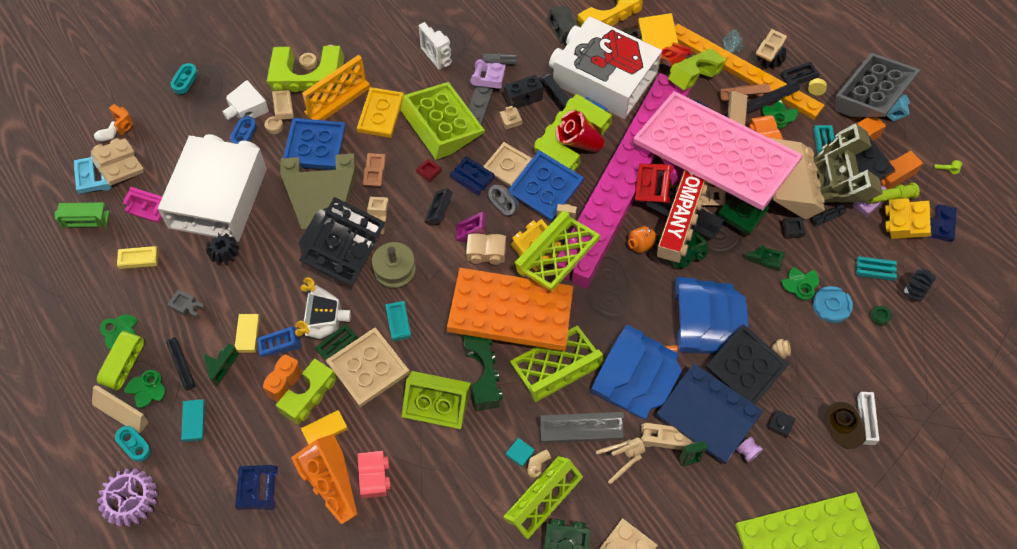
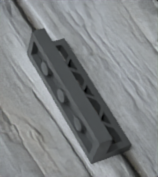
(581, 427)

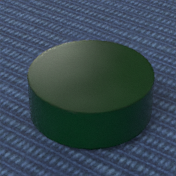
(880, 315)

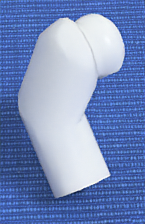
(106, 134)

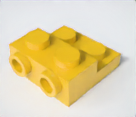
(908, 218)
(522, 241)

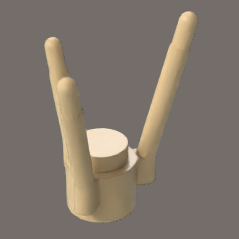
(632, 448)

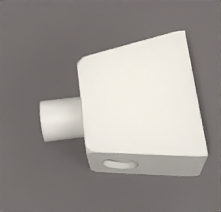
(245, 102)

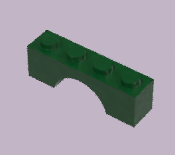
(485, 391)

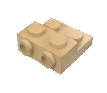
(116, 161)

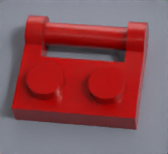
(648, 180)

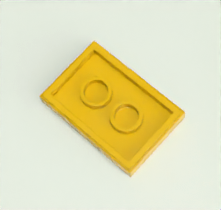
(658, 30)
(380, 112)

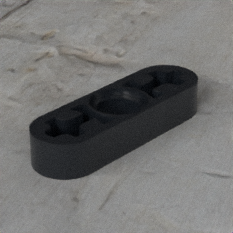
(554, 91)

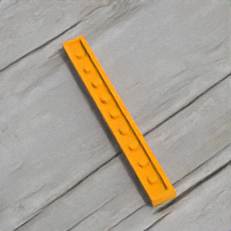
(749, 72)

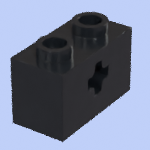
(523, 92)

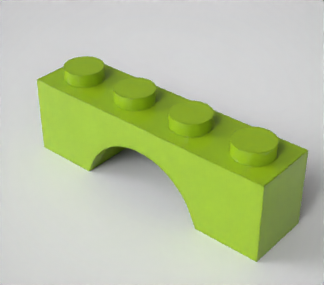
(686, 72)

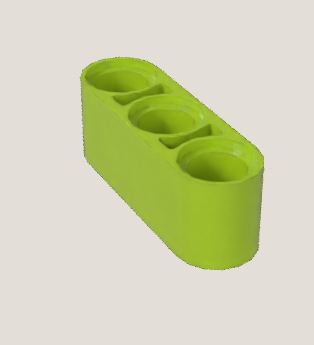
(120, 360)

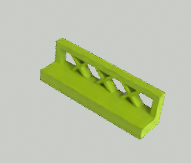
(542, 492)

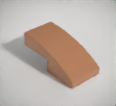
(374, 170)

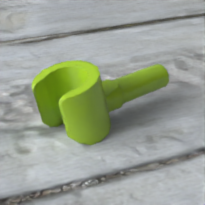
(954, 168)

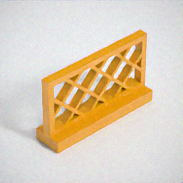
(342, 94)

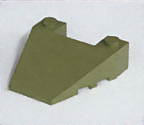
(839, 169)
(316, 189)

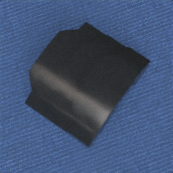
(340, 241)

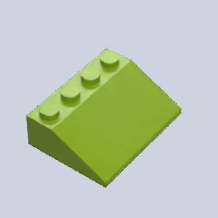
(441, 119)

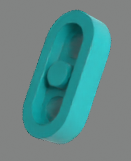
(182, 81)
(133, 445)

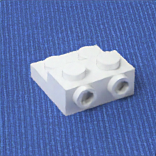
(435, 46)

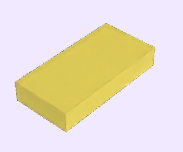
(137, 257)
(247, 333)

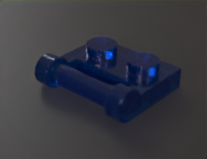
(249, 487)

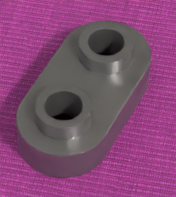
(504, 201)

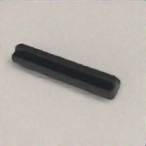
(180, 363)

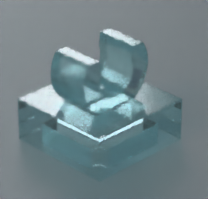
(733, 41)

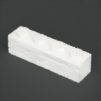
(867, 412)

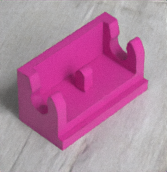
(143, 204)

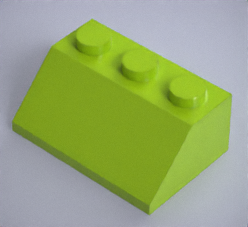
(435, 399)

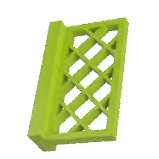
(546, 243)
(562, 377)

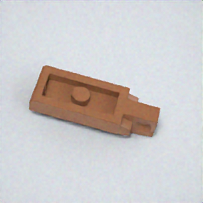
(760, 90)

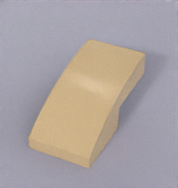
(771, 45)
(378, 208)

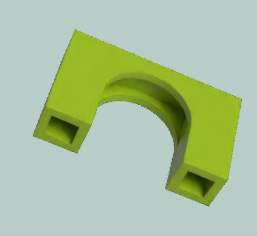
(281, 67)
(555, 149)

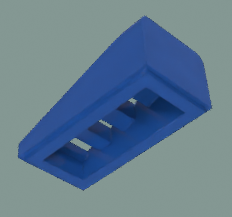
(294, 344)

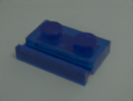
(472, 175)

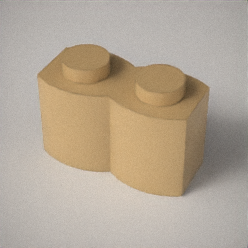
(486, 248)

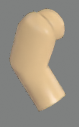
(536, 461)

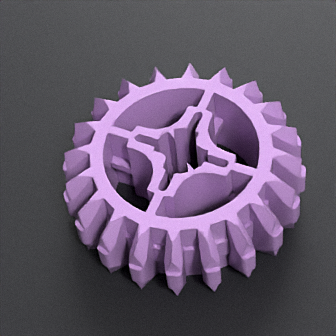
(128, 485)

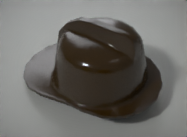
(845, 425)

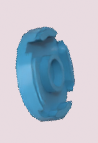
(832, 304)

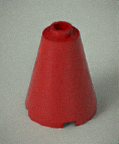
(579, 132)

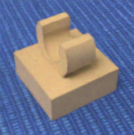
(510, 117)

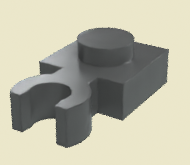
(183, 303)

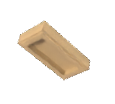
(282, 105)

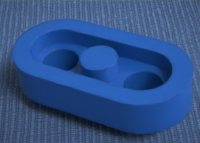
(241, 132)

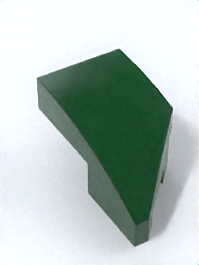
(766, 257)

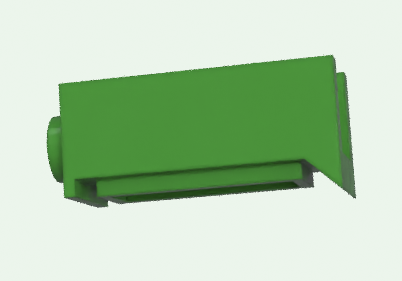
(82, 215)

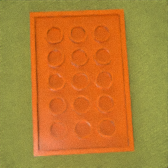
(510, 309)

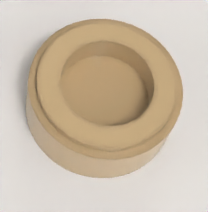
(308, 61)
(273, 126)

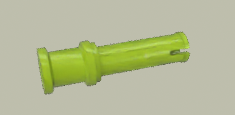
(898, 192)

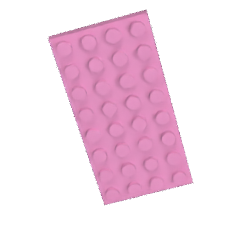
(718, 150)

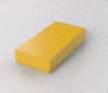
(325, 426)

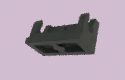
(561, 22)

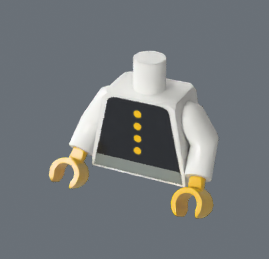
(321, 313)

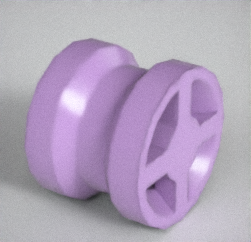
(749, 449)

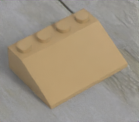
(802, 188)

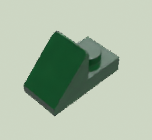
(219, 367)

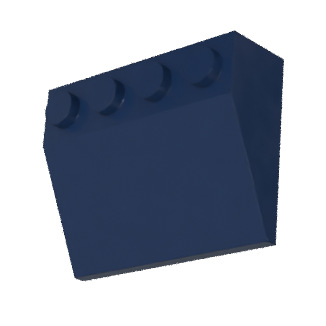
(709, 412)

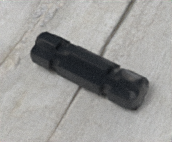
(828, 215)

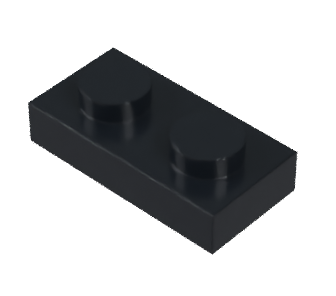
(438, 207)

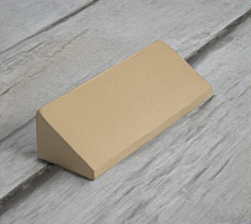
(737, 107)
(118, 409)

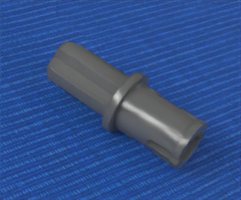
(499, 58)

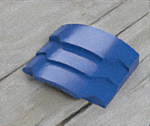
(708, 314)
(637, 373)

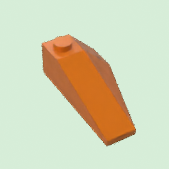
(326, 471)

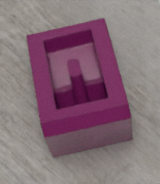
(472, 225)

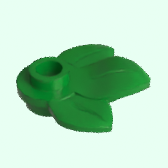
(780, 113)
(799, 281)
(120, 324)
(146, 391)

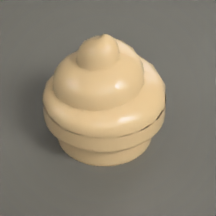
(782, 348)

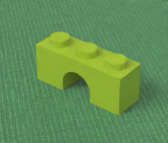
(298, 406)

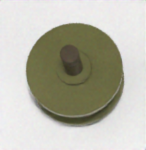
(393, 265)

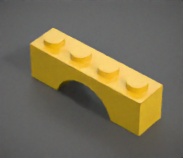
(610, 17)

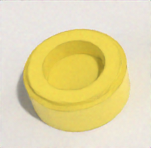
(817, 86)

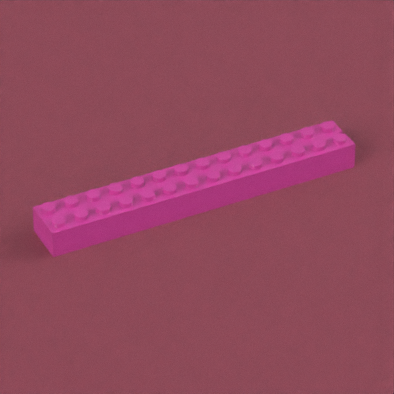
(616, 188)

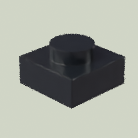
(793, 227)
(781, 423)

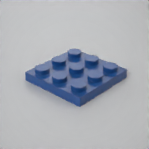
(315, 142)
(545, 185)

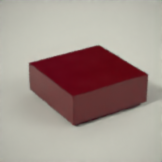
(428, 170)

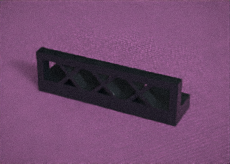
(707, 222)

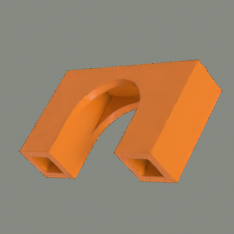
(905, 166)

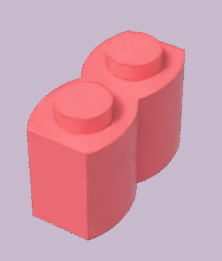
(372, 474)

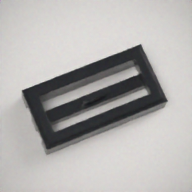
(801, 76)

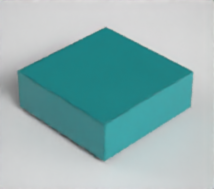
(520, 452)

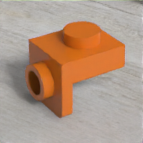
(122, 117)

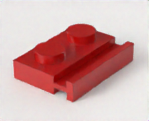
(674, 54)

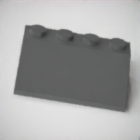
(875, 87)

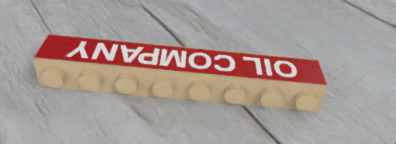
(682, 217)

